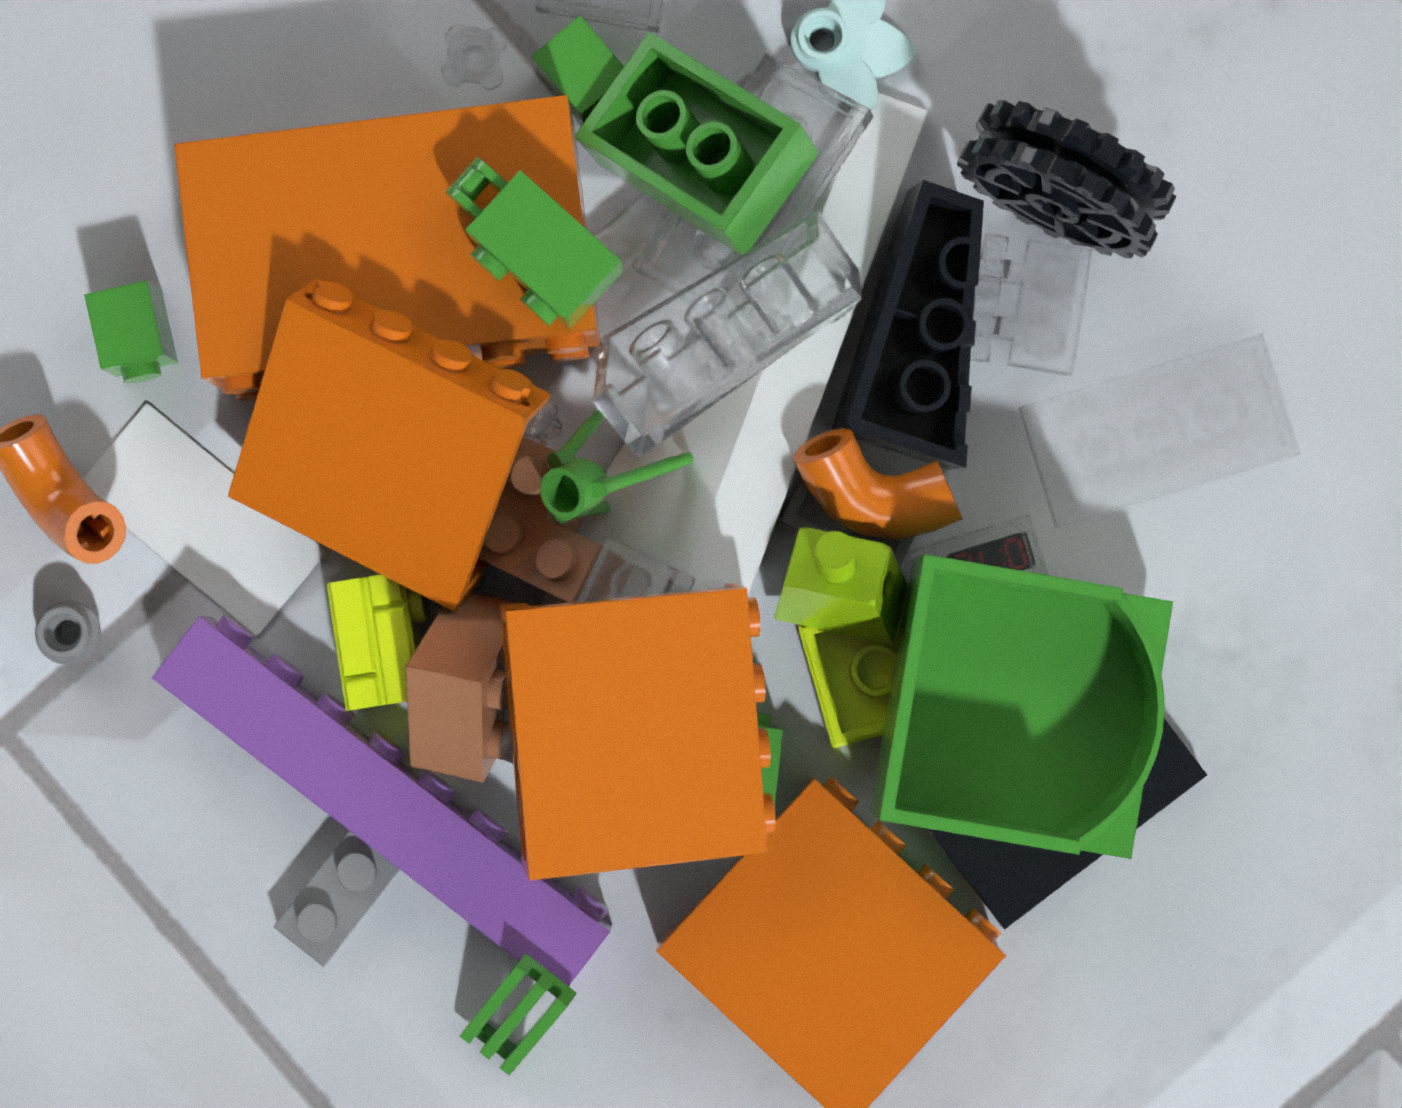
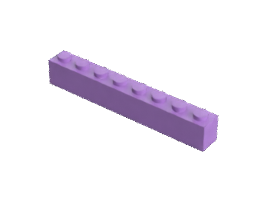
(379, 797)

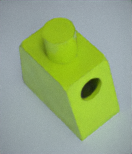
(839, 586)

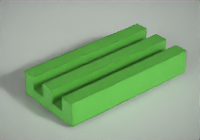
(496, 1040)

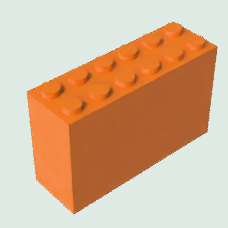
(372, 214)

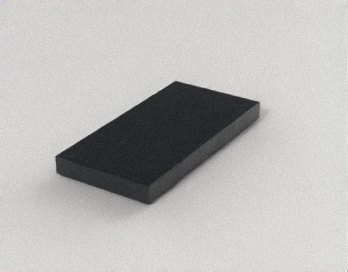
(1019, 877)

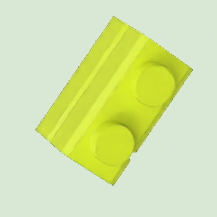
(374, 638)

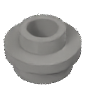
(49, 626)

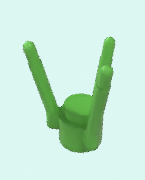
(578, 485)

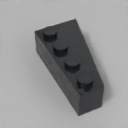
(915, 348)

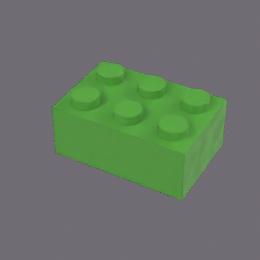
(697, 144)

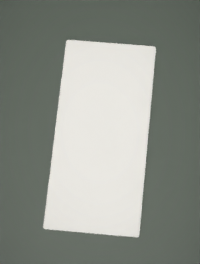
(182, 511)

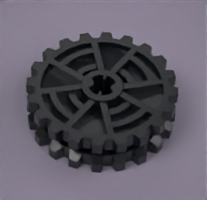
(1067, 178)

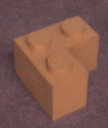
(527, 537)
(459, 692)

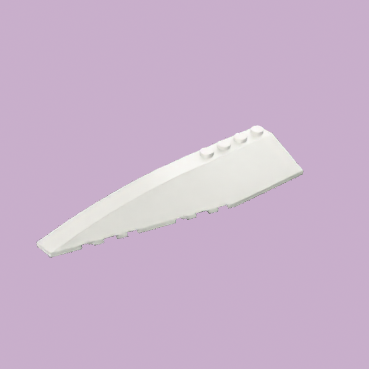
(724, 505)

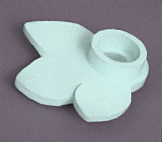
(861, 48)

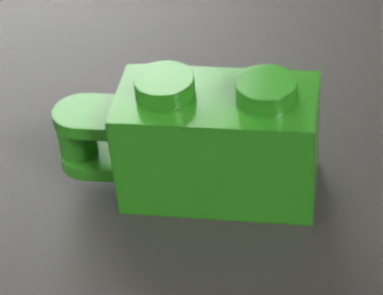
(535, 244)

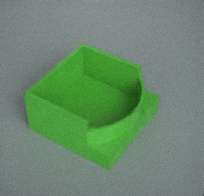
(1022, 708)

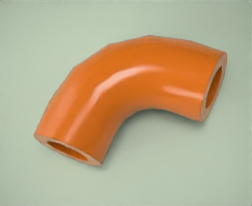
(56, 493)
(874, 501)

